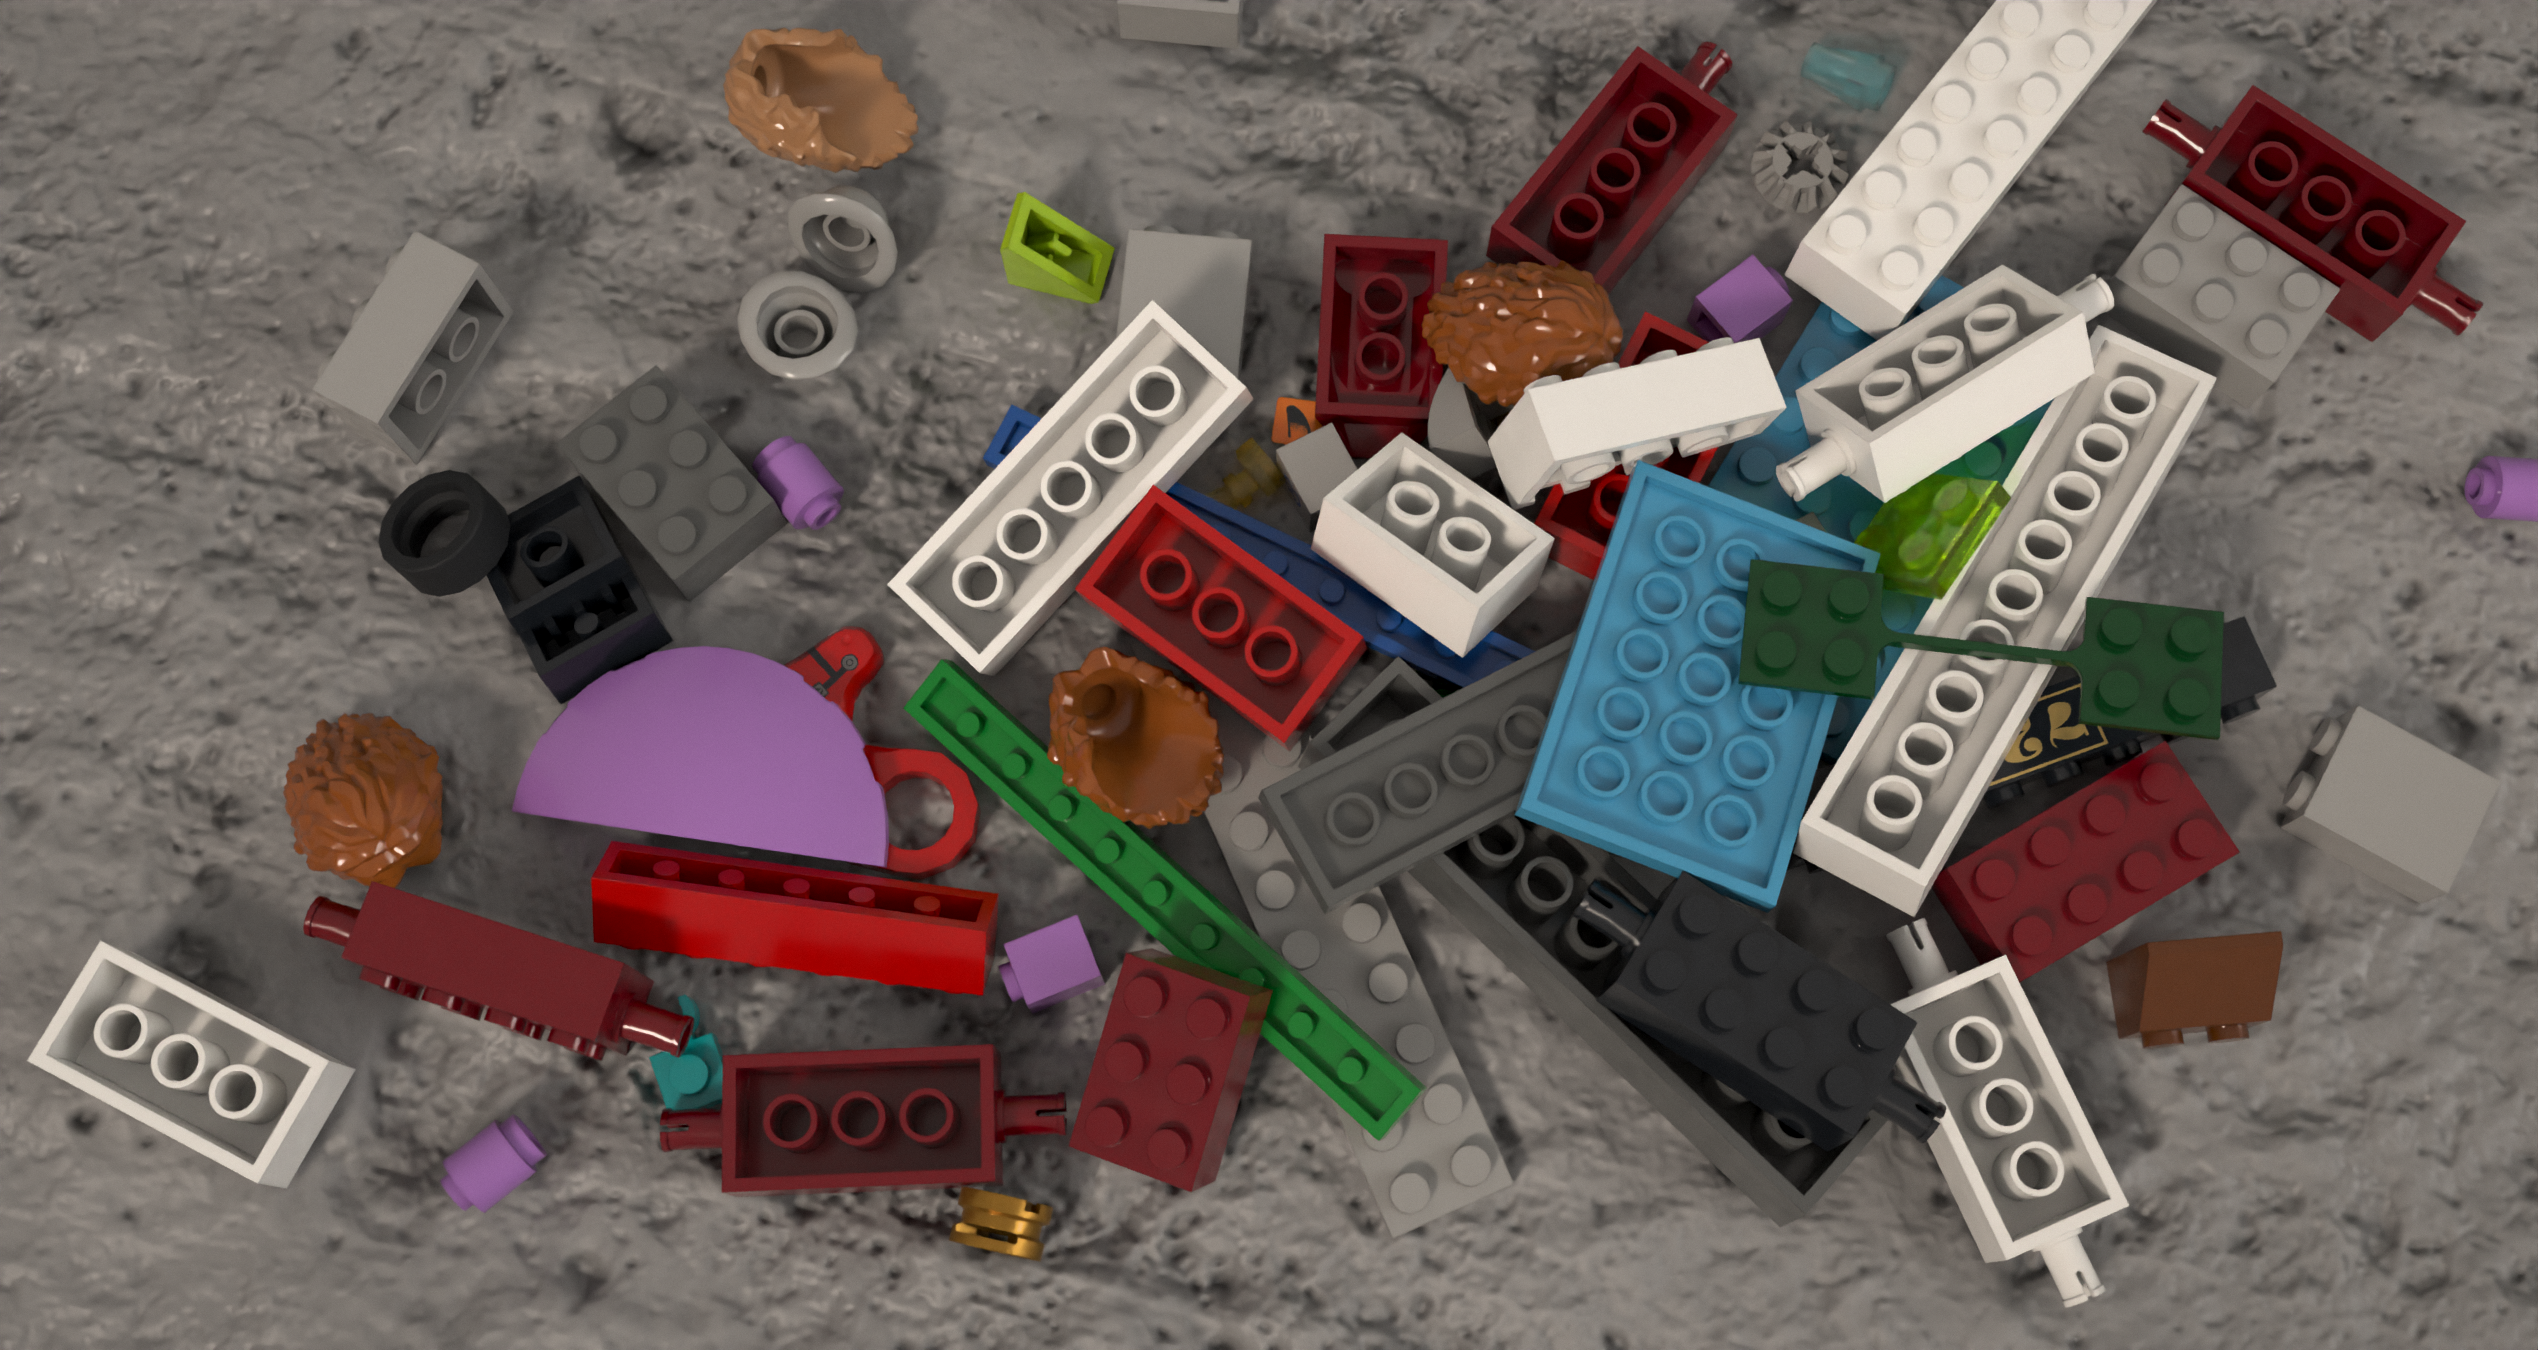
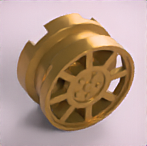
(1004, 1216)

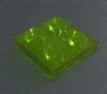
(1932, 532)

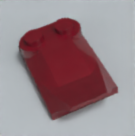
(1371, 351)

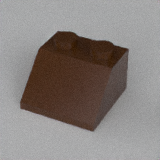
(2195, 988)

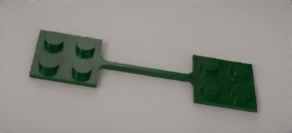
(2136, 662)

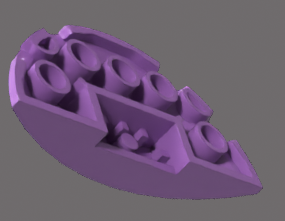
(711, 753)

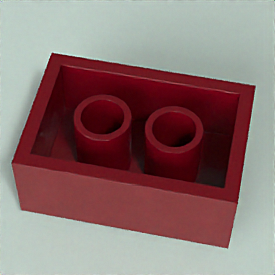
(1170, 1068)

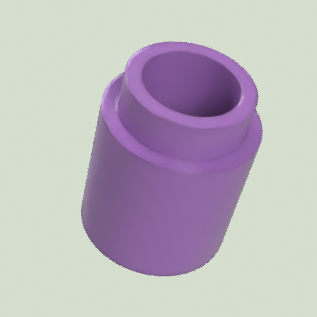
(798, 483)
(2504, 488)
(492, 1164)

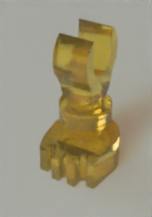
(1257, 474)

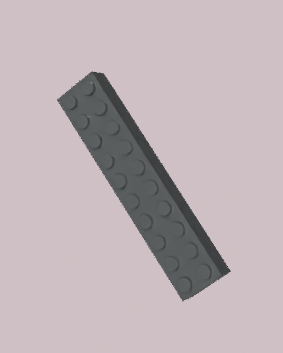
(1518, 898)

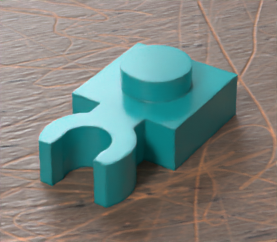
(697, 1075)

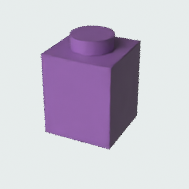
(1741, 304)
(1050, 965)

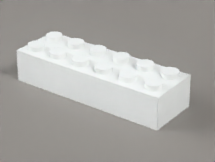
(1069, 489)

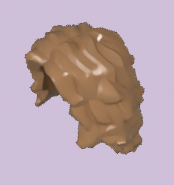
(817, 100)

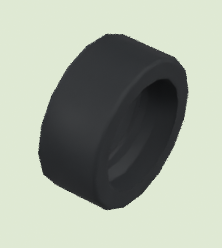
(421, 510)

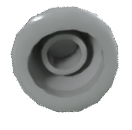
(844, 238)
(796, 325)

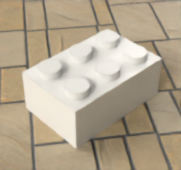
(1431, 544)

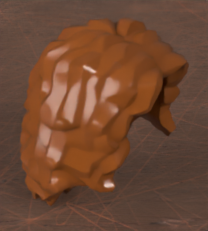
(1520, 324)
(1135, 739)
(365, 799)

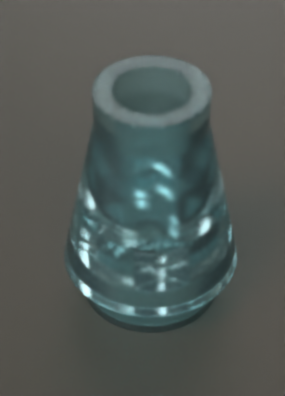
(1850, 75)

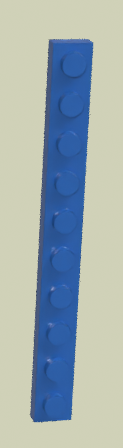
(1321, 581)

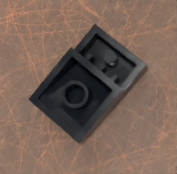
(573, 592)

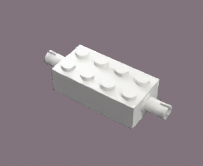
(1944, 383)
(2011, 1123)

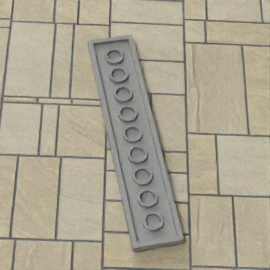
(1356, 957)

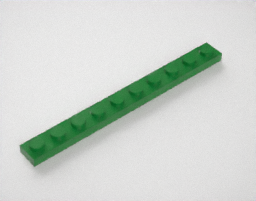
(1164, 898)

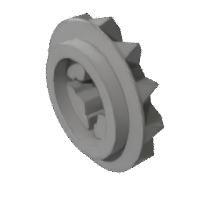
(1803, 191)

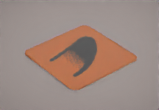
(1293, 420)

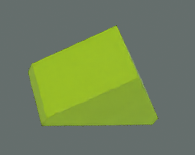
(1053, 253)

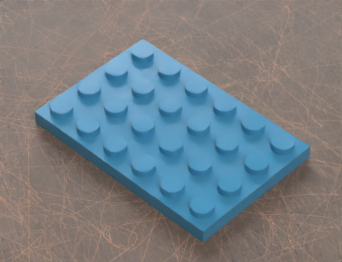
(1648, 726)

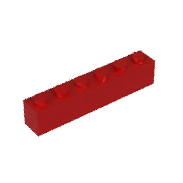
(794, 918)

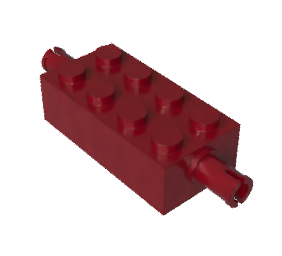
(1620, 169)
(2324, 210)
(510, 972)
(862, 1121)

